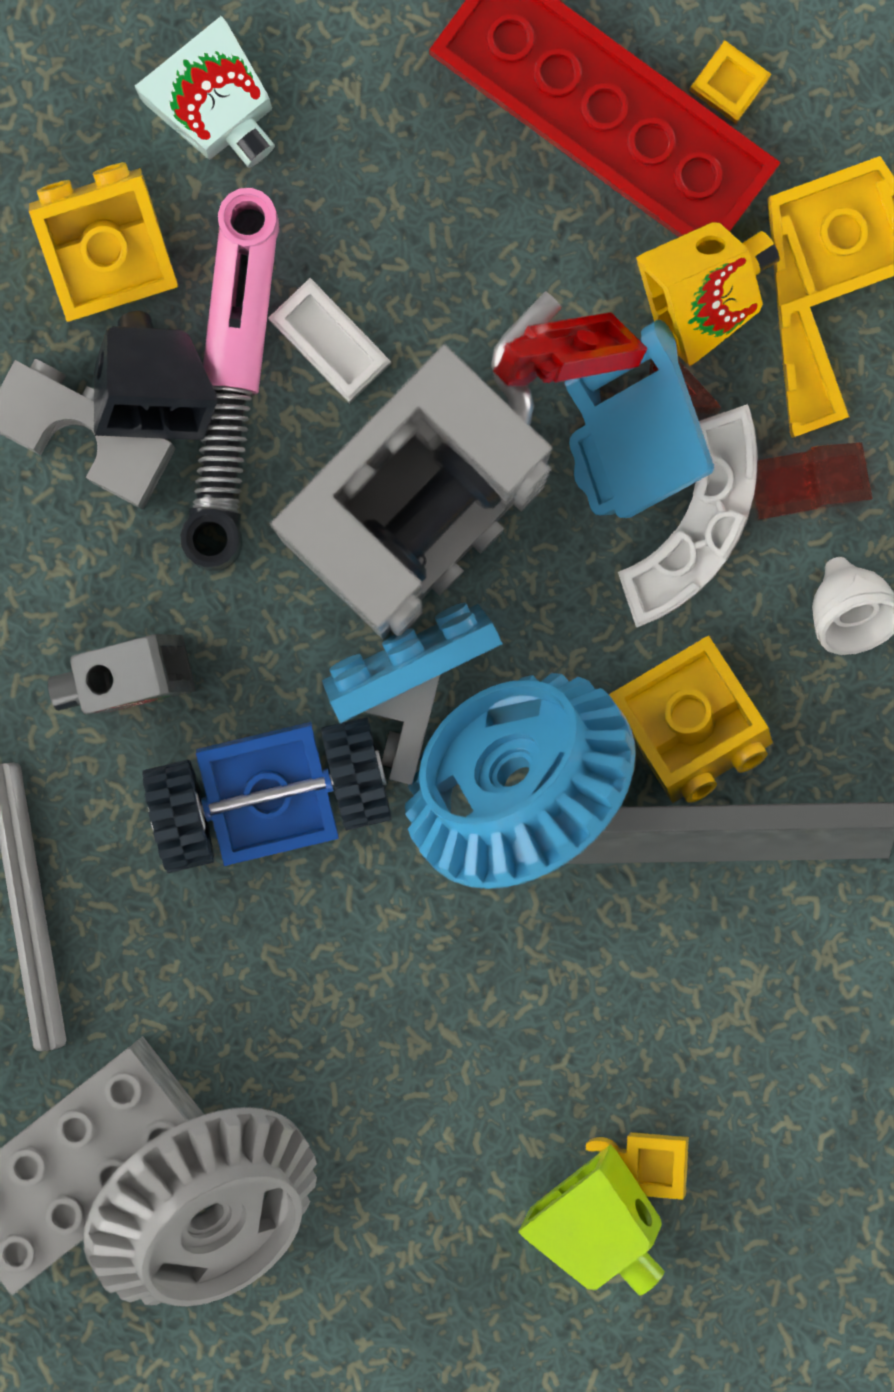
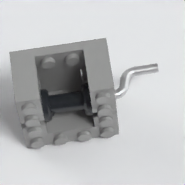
(420, 487)

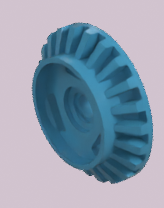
(576, 780)

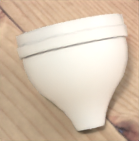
(852, 609)

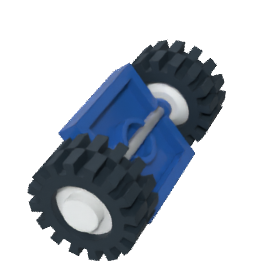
(266, 794)

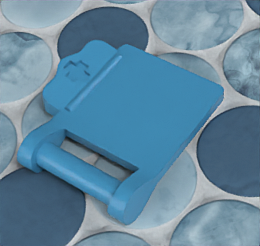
(640, 440)

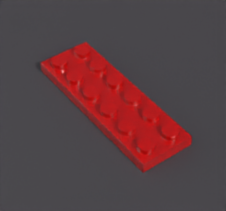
(606, 110)

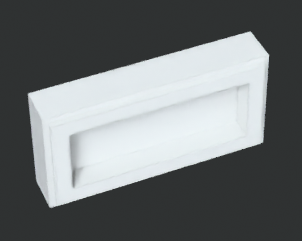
(329, 340)

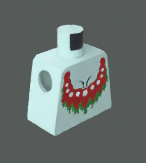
(211, 96)

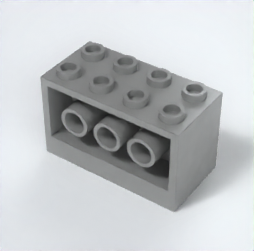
(73, 1150)

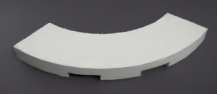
(708, 528)

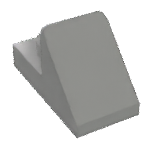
(414, 710)

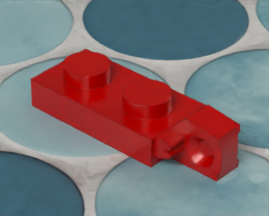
(570, 350)

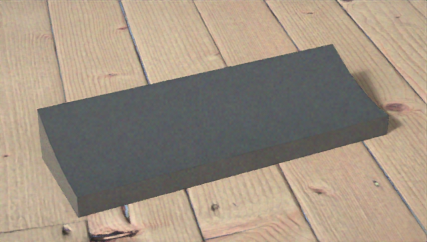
(744, 833)

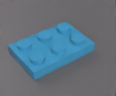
(409, 660)

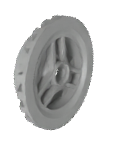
(144, 1220)

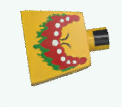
(705, 285)

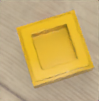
(730, 82)

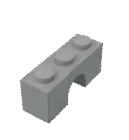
(38, 406)

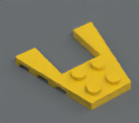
(829, 242)

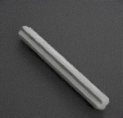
(28, 913)

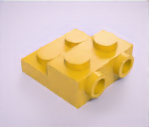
(102, 241)
(693, 721)

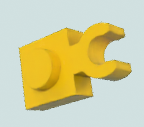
(654, 1161)

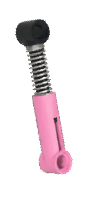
(234, 368)

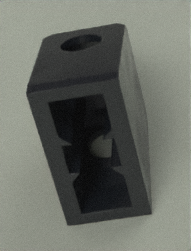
(150, 383)

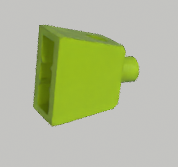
(598, 1225)

